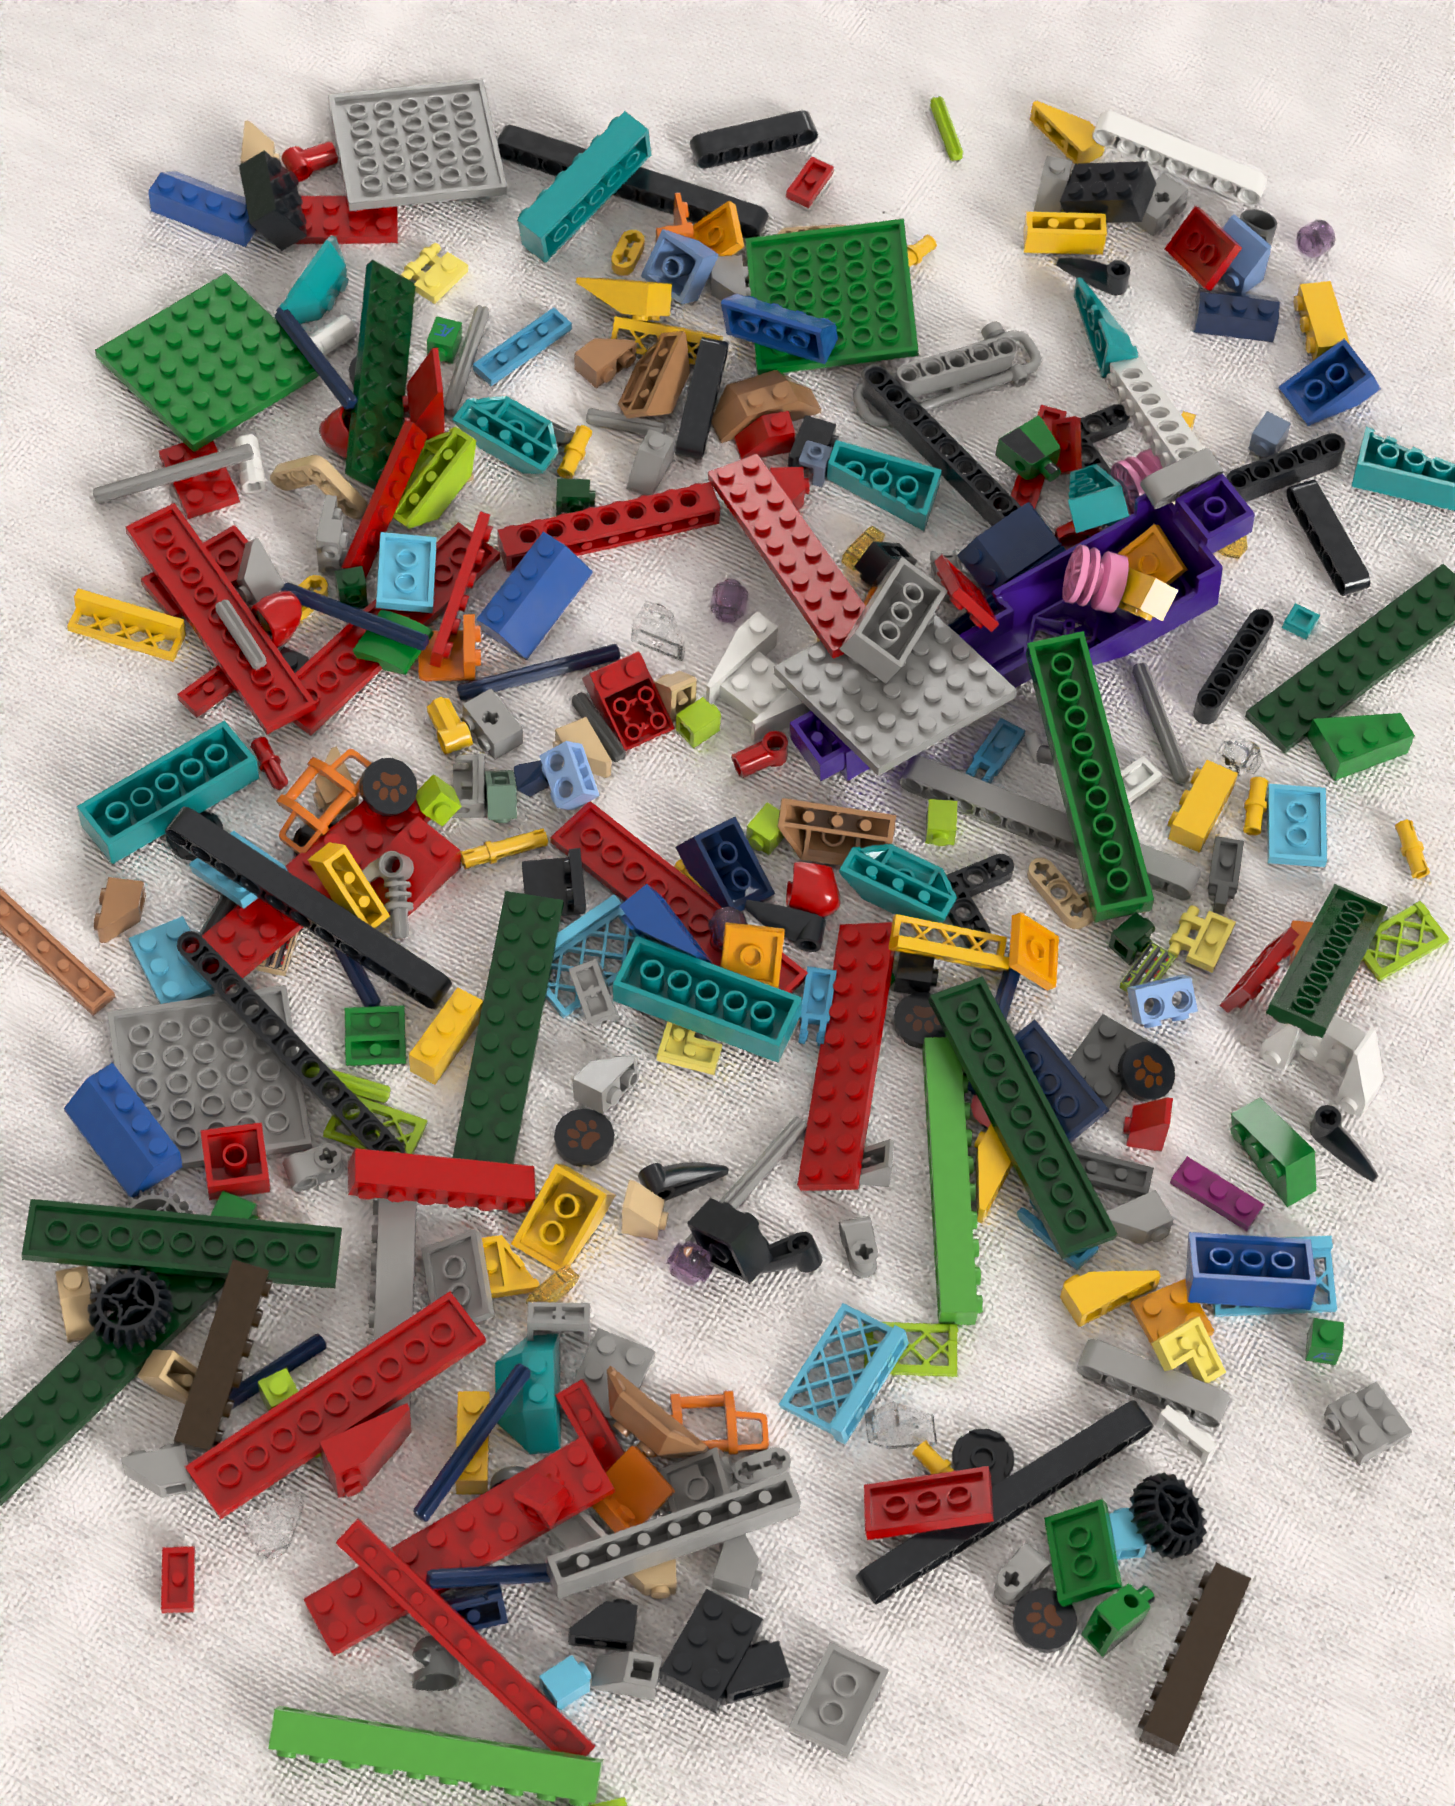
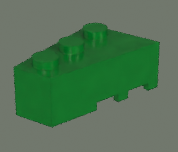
(1359, 742)
(1276, 1150)

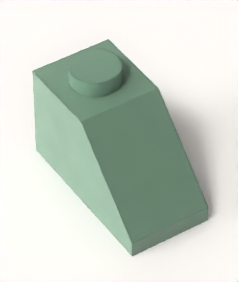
(501, 795)

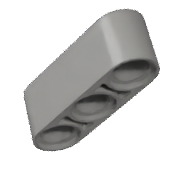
(1180, 477)

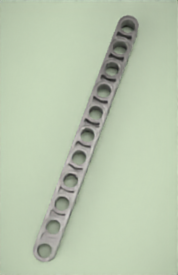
(1032, 820)

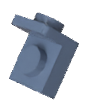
(816, 458)

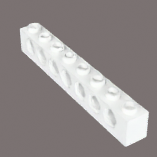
(1152, 411)

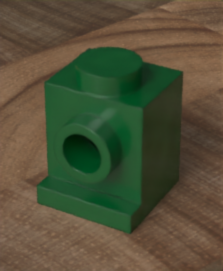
(573, 495)
(351, 587)
(1131, 937)

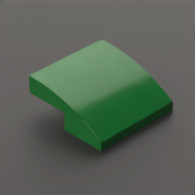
(389, 653)
(375, 1035)

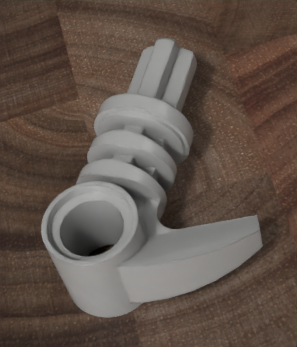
(397, 886)

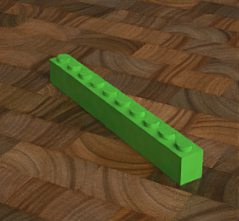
(950, 1185)
(435, 1754)

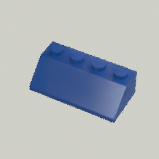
(201, 206)
(779, 327)
(534, 596)
(123, 1131)
(1250, 1271)

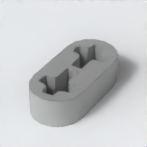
(760, 1461)

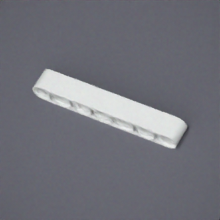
(1179, 158)

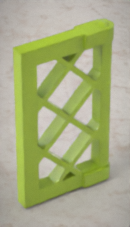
(1427, 924)
(397, 1117)
(925, 1368)

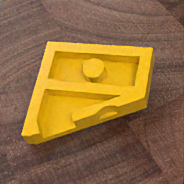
(506, 1269)

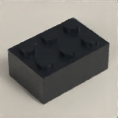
(1111, 189)
(273, 200)
(710, 1650)

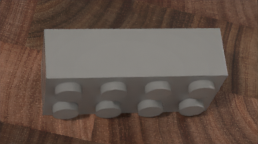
(893, 620)

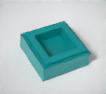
(1300, 621)

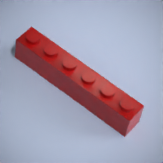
(441, 1181)

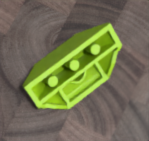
(436, 478)

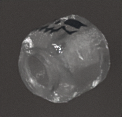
(1240, 756)

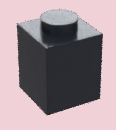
(915, 973)

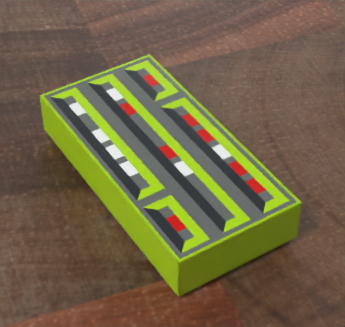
(1149, 967)

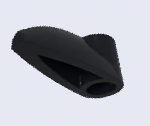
(1107, 278)
(799, 926)
(1340, 1142)
(679, 1178)
(794, 1251)

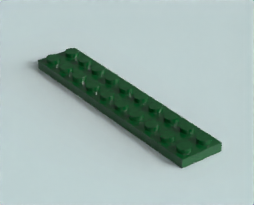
(379, 372)
(1358, 660)
(1327, 961)
(508, 1028)
(1022, 1118)
(179, 1242)
(85, 1384)

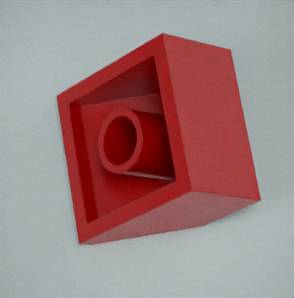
(235, 1160)

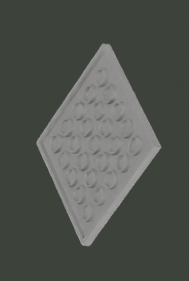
(416, 144)
(925, 701)
(209, 1071)

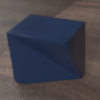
(530, 778)

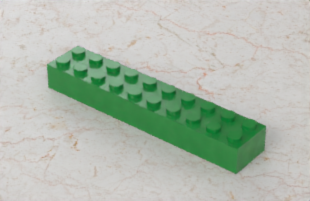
(1089, 777)

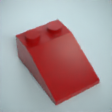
(426, 397)
(433, 860)
(360, 1452)

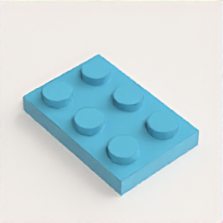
(406, 572)
(1296, 825)
(224, 884)
(164, 966)

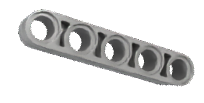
(957, 366)
(1151, 1384)

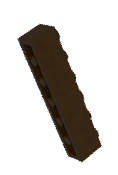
(222, 1356)
(1194, 1660)

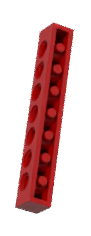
(624, 530)

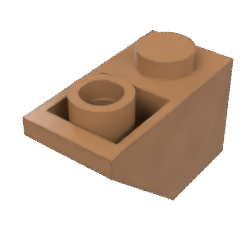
(603, 359)
(121, 907)

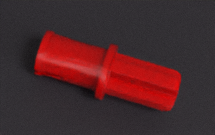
(269, 763)

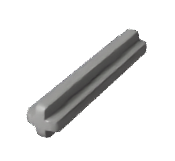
(620, 422)
(241, 634)

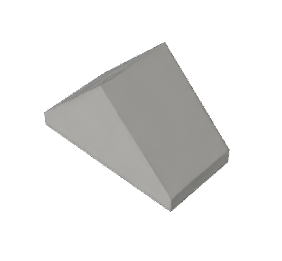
(877, 1164)

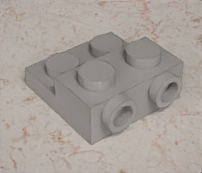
(331, 538)
(1366, 1423)
(700, 1479)

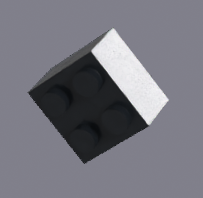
(731, 1239)

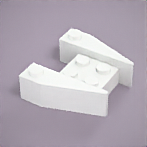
(748, 680)
(1342, 1051)

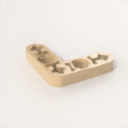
(320, 472)
(1064, 906)

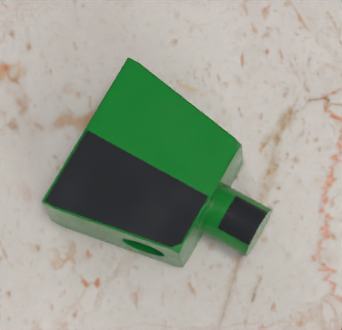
(1030, 450)
(1117, 1618)

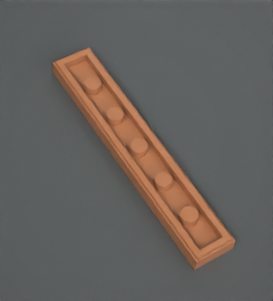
(53, 956)

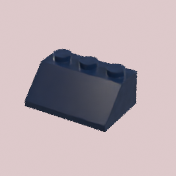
(1236, 315)

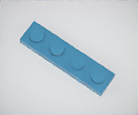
(522, 346)

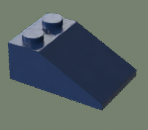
(1008, 548)
(726, 865)

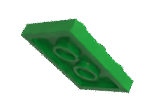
(1082, 1552)

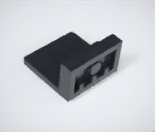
(558, 880)

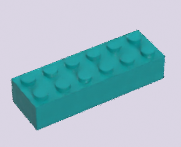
(584, 186)
(150, 798)
(707, 999)

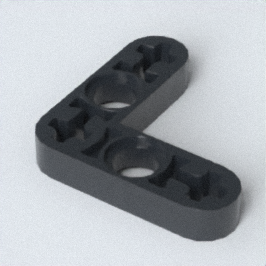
(1089, 437)
(965, 890)

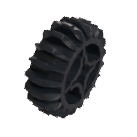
(136, 1318)
(1168, 1515)

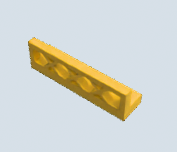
(657, 329)
(133, 618)
(950, 953)

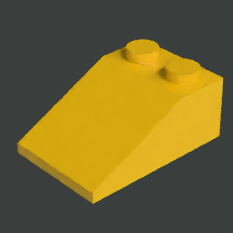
(637, 298)
(562, 1217)

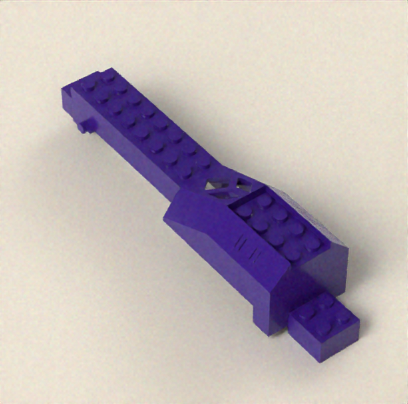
(1034, 602)

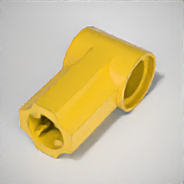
(450, 731)

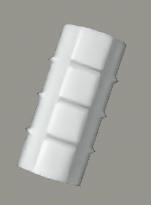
(334, 334)
(251, 471)

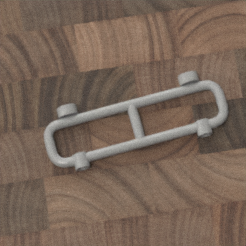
(1016, 373)

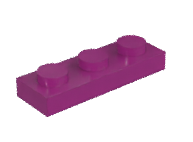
(1217, 1193)

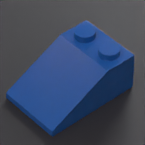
(1330, 384)
(651, 915)

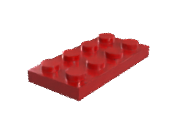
(332, 217)
(227, 551)
(965, 594)
(928, 1503)

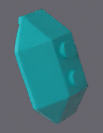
(318, 284)
(509, 432)
(899, 882)
(535, 1412)

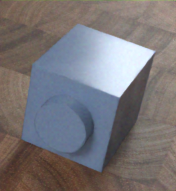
(1269, 435)

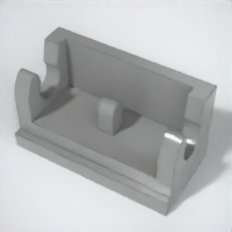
(469, 785)
(594, 993)
(558, 1318)

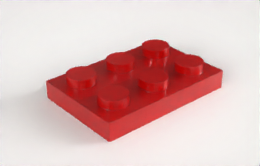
(1203, 248)
(202, 492)
(1261, 969)

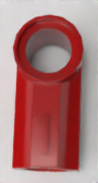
(306, 161)
(760, 755)

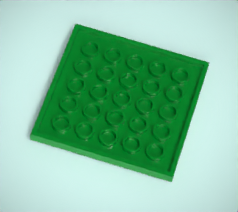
(844, 275)
(208, 362)

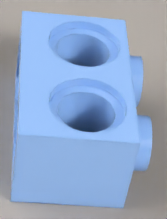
(574, 773)
(1161, 993)

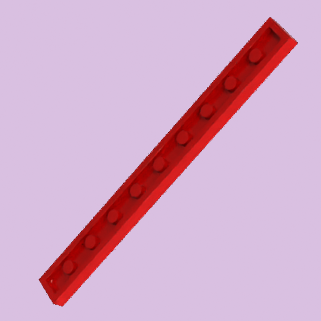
(463, 1641)

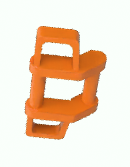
(319, 825)
(727, 1401)

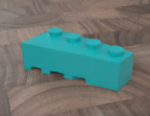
(1403, 472)
(886, 481)
(1095, 498)

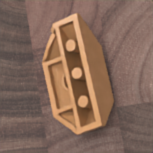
(657, 378)
(758, 396)
(829, 832)
(648, 1421)

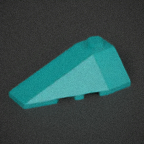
(1105, 334)

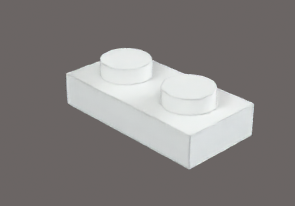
(1139, 777)
(1178, 1427)

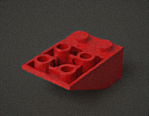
(629, 701)

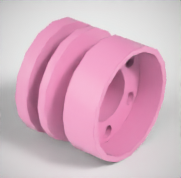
(1132, 472)
(1095, 578)

